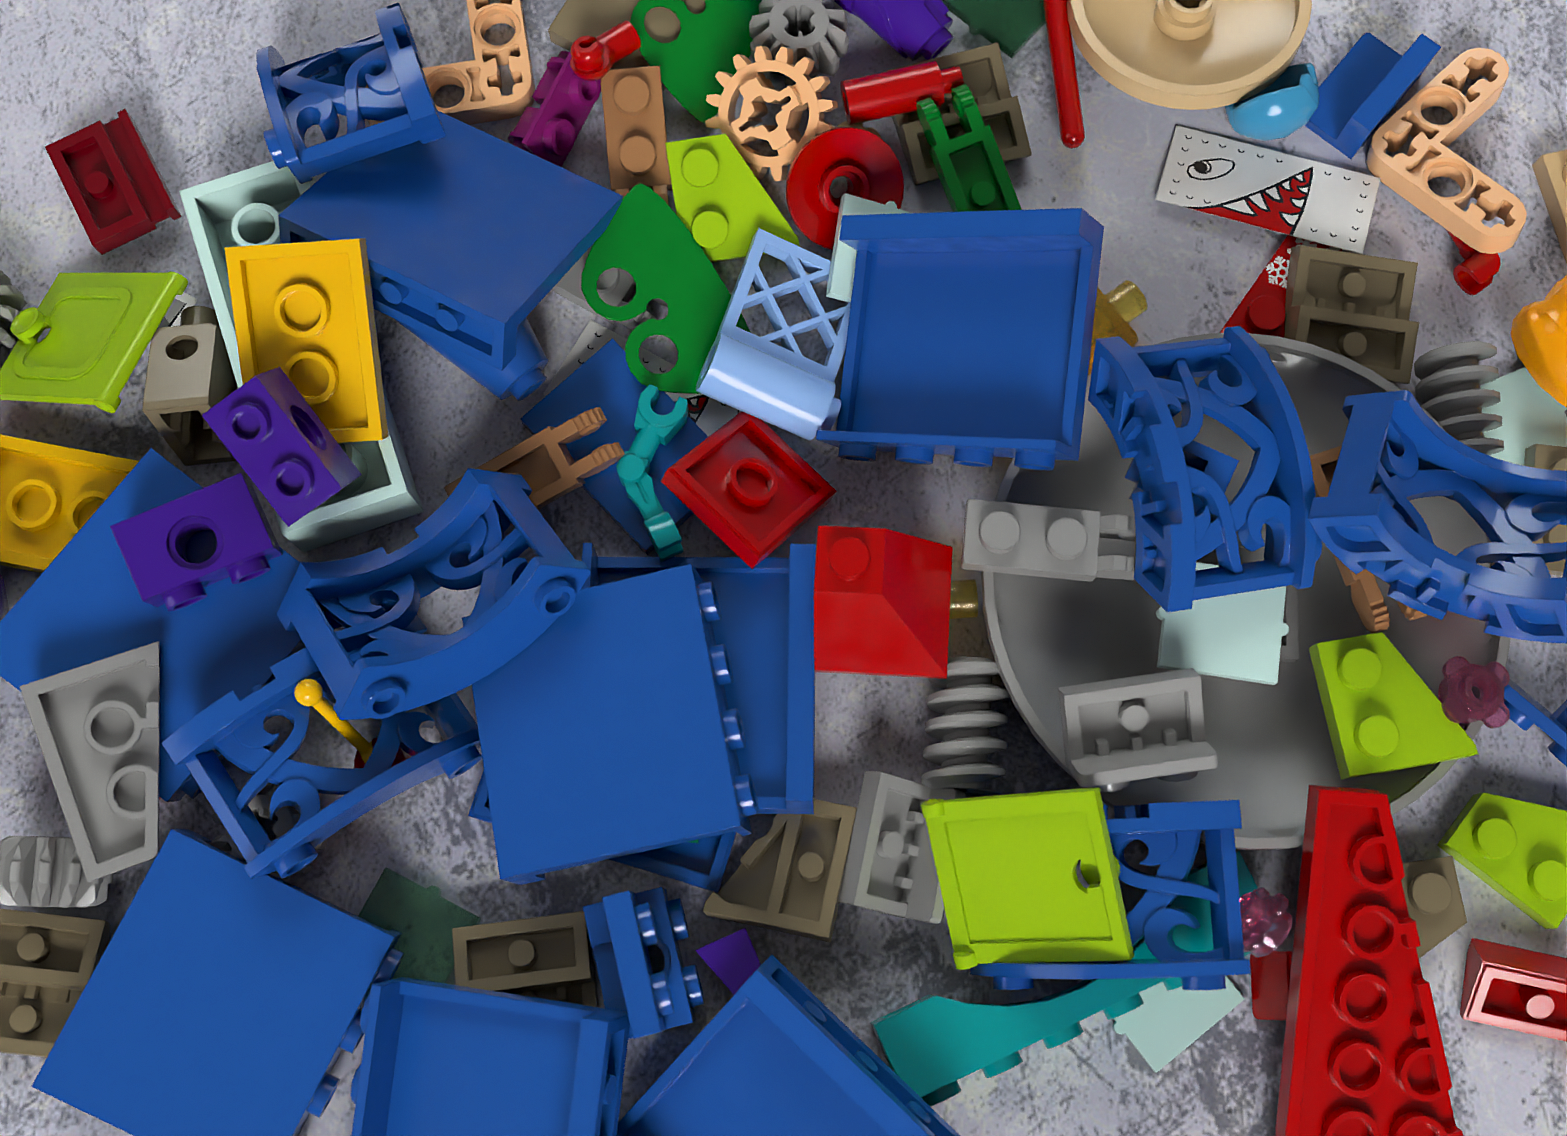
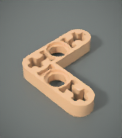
(482, 76)
(1431, 158)

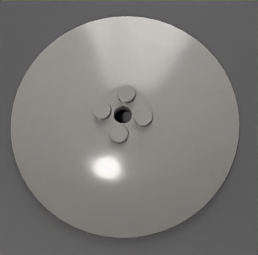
(1264, 735)

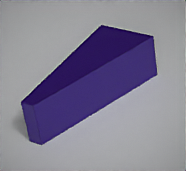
(731, 959)

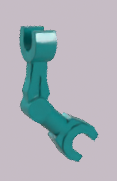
(635, 465)

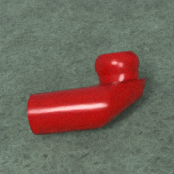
(596, 55)

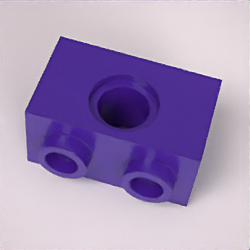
(281, 444)
(157, 541)

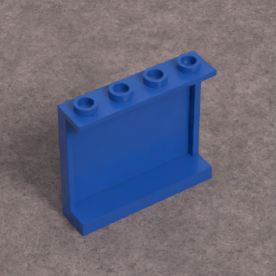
(458, 232)
(968, 336)
(91, 610)
(771, 653)
(614, 730)
(218, 1002)
(486, 1064)
(779, 1069)

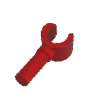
(1477, 268)

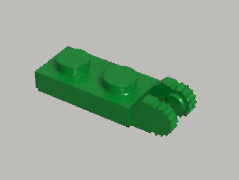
(968, 164)

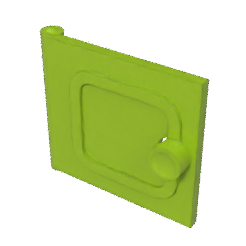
(94, 338)
(1014, 880)

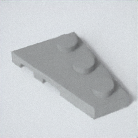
(104, 755)

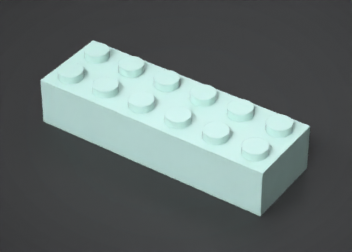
(245, 212)

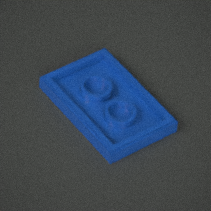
(609, 384)

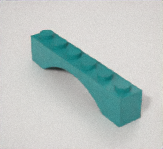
(946, 1039)

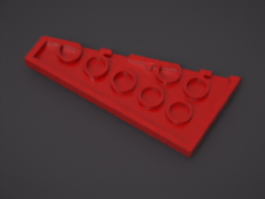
(1359, 1015)

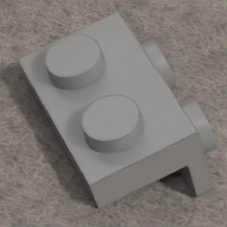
(1135, 730)
(891, 852)

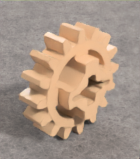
(757, 90)

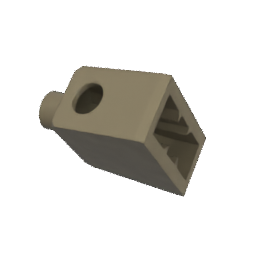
(184, 380)

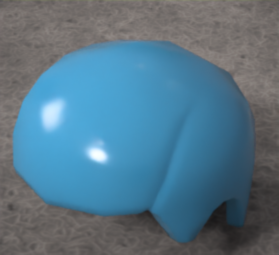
(1279, 107)

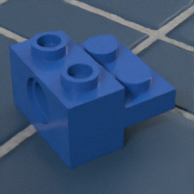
(619, 938)

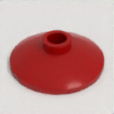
(844, 151)

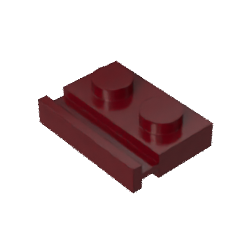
(112, 182)

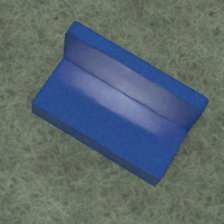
(1366, 90)

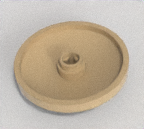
(1189, 49)

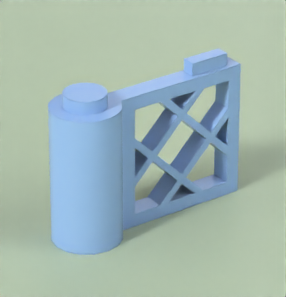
(773, 379)

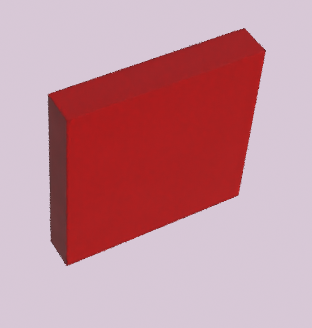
(748, 487)

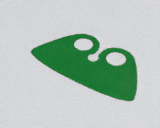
(701, 49)
(666, 265)

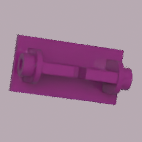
(564, 109)

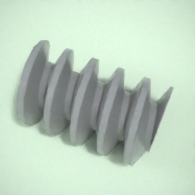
(1453, 392)
(965, 727)

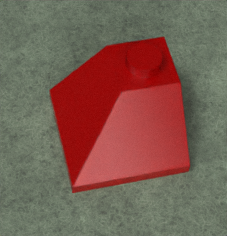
(881, 603)

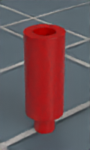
(896, 91)

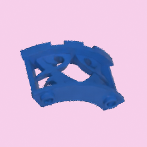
(336, 84)
(1138, 396)
(1408, 457)
(382, 593)
(237, 732)
(1172, 840)

